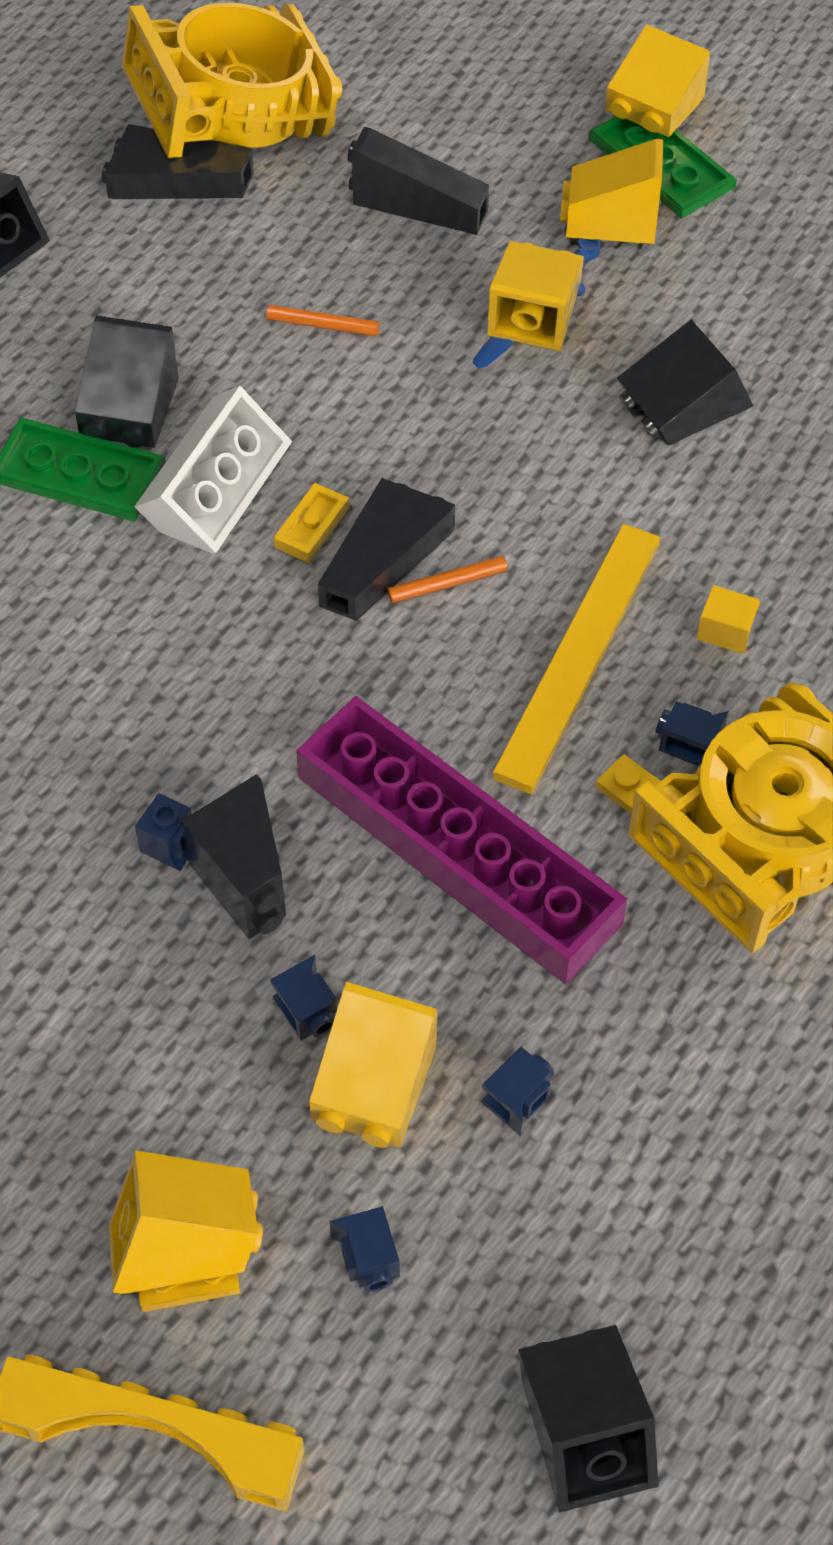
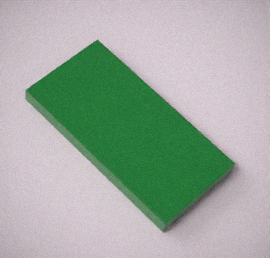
(688, 173)
(77, 468)

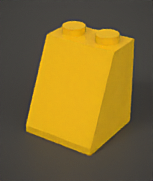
(659, 81)
(615, 195)
(534, 295)
(374, 1066)
(181, 1223)

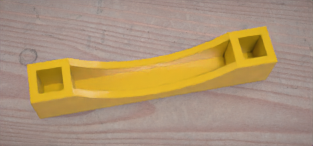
(252, 1459)

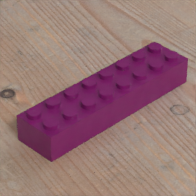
(462, 839)

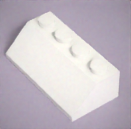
(214, 471)

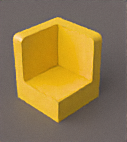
(727, 619)

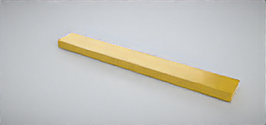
(576, 660)

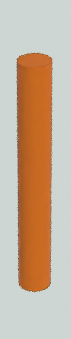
(323, 320)
(447, 579)

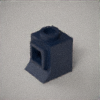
(688, 731)
(162, 833)
(305, 999)
(518, 1088)
(367, 1248)

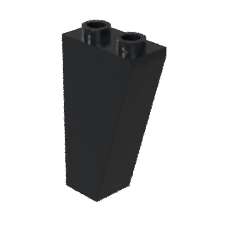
(203, 172)
(414, 185)
(383, 546)

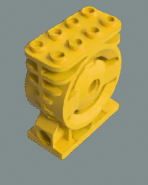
(230, 76)
(771, 847)

